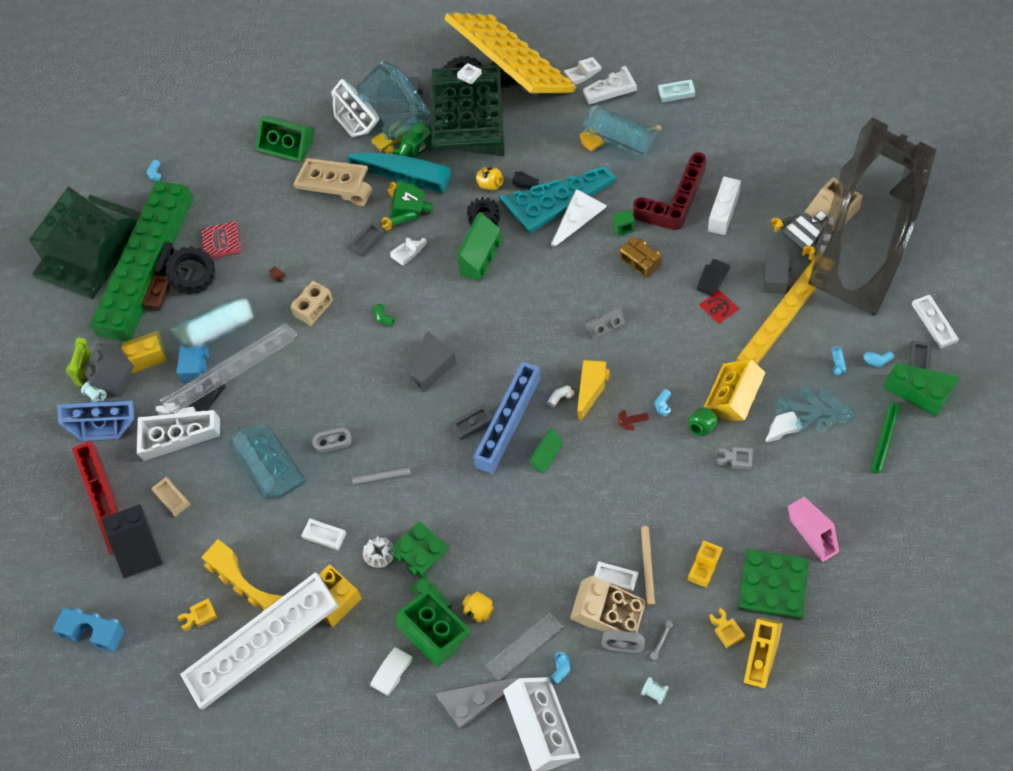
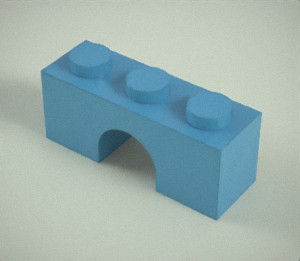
(74, 623)

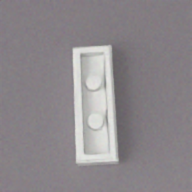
(935, 321)

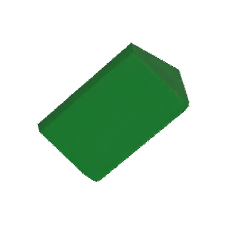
(546, 451)

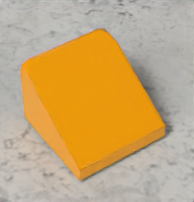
(591, 142)

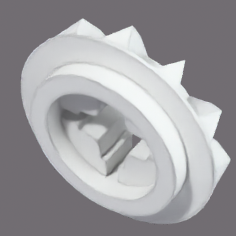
(377, 560)

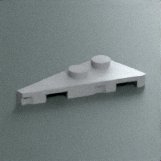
(471, 701)

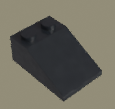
(132, 541)

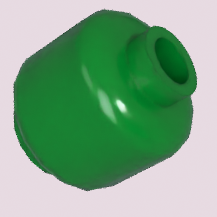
(702, 421)

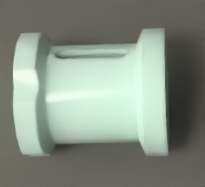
(93, 392)
(654, 690)

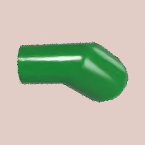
(381, 317)

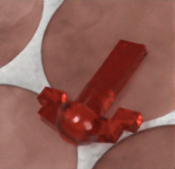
(624, 421)

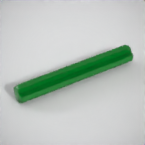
(885, 438)

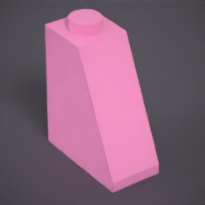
(814, 528)

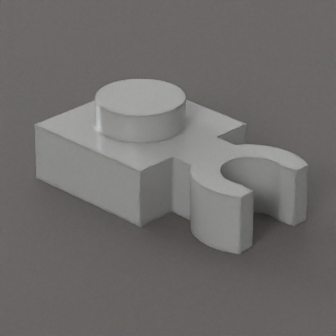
(739, 457)

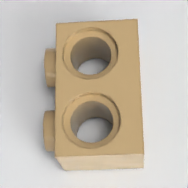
(313, 305)

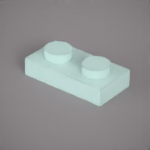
(676, 91)

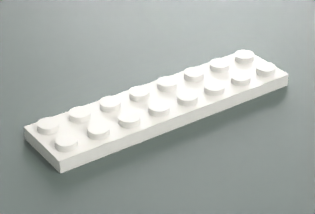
(259, 640)

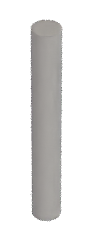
(381, 476)

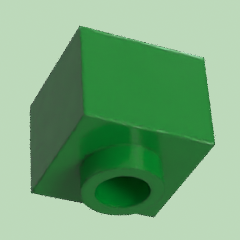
(623, 223)

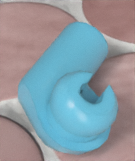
(877, 359)
(839, 368)
(661, 403)
(562, 666)

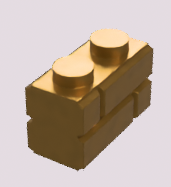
(640, 256)

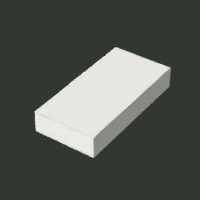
(323, 534)
(616, 576)

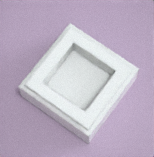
(469, 73)

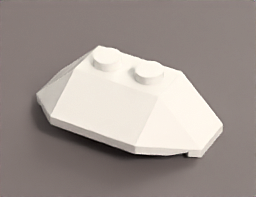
(351, 112)

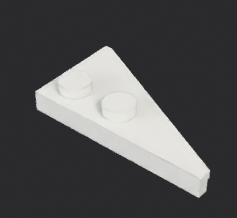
(578, 212)

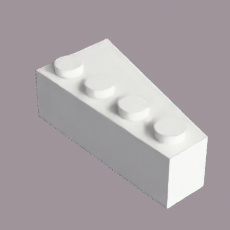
(174, 432)

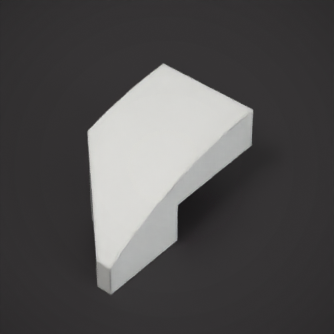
(407, 250)
(782, 425)

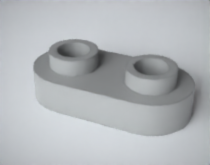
(332, 440)
(623, 641)

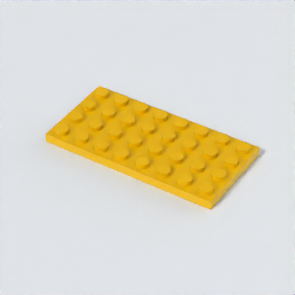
(510, 53)

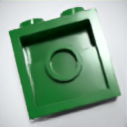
(419, 549)

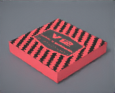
(221, 240)

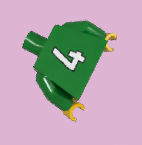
(414, 141)
(405, 205)

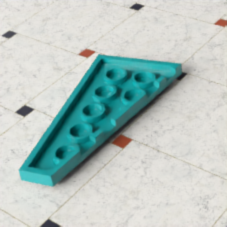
(550, 200)

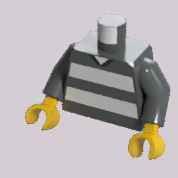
(802, 231)

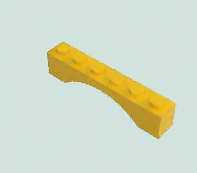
(223, 561)

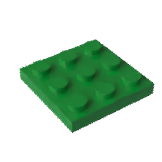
(773, 584)

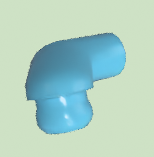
(152, 171)

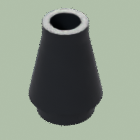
(523, 180)

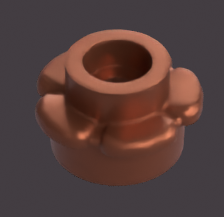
(276, 274)

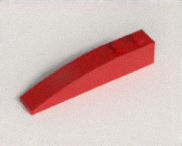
(96, 484)

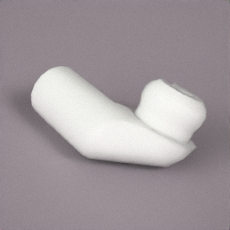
(558, 394)

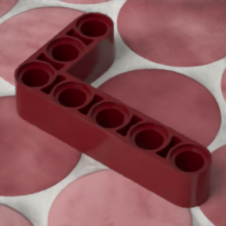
(673, 215)

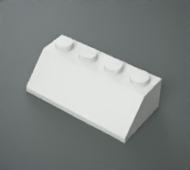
(541, 723)

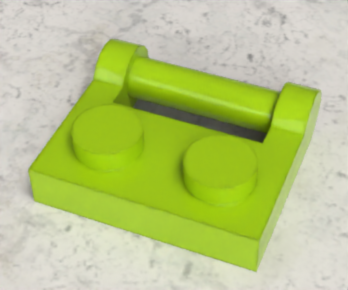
(79, 361)

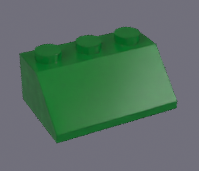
(284, 138)
(479, 248)
(432, 627)

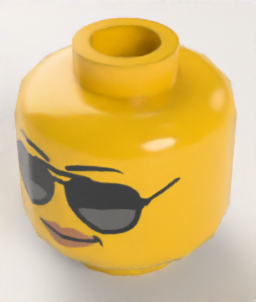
(489, 178)
(477, 607)

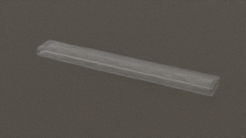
(228, 369)

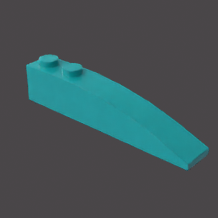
(405, 169)

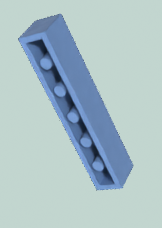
(507, 417)

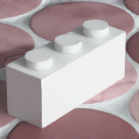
(724, 206)

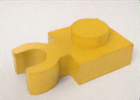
(200, 614)
(727, 631)

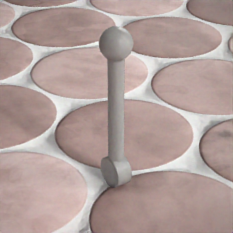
(654, 655)

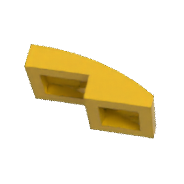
(705, 564)

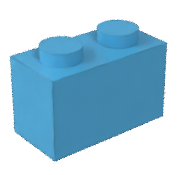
(191, 362)

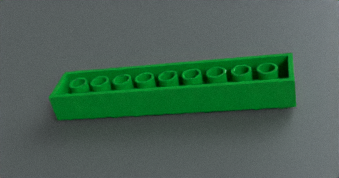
(158, 223)

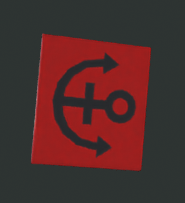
(719, 307)

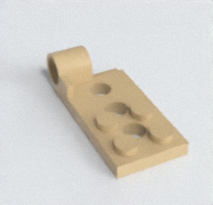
(351, 190)

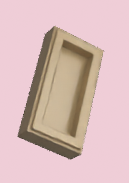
(170, 496)

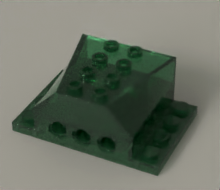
(468, 114)
(82, 242)

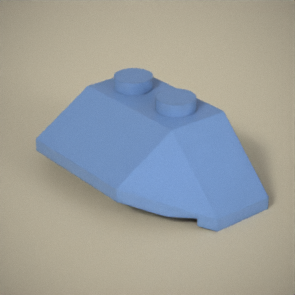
(96, 418)

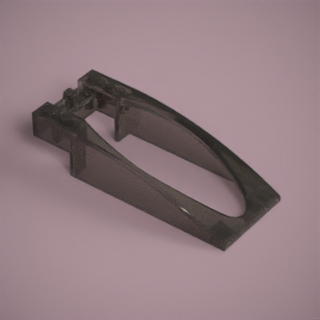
(918, 161)

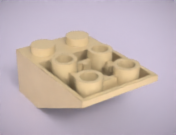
(824, 199)
(607, 607)

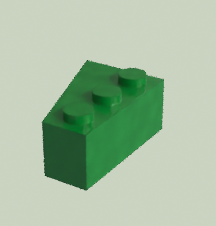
(921, 386)

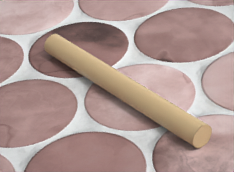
(649, 587)

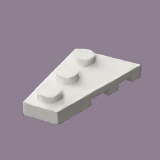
(614, 86)

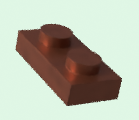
(156, 293)

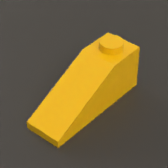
(592, 384)
(762, 651)

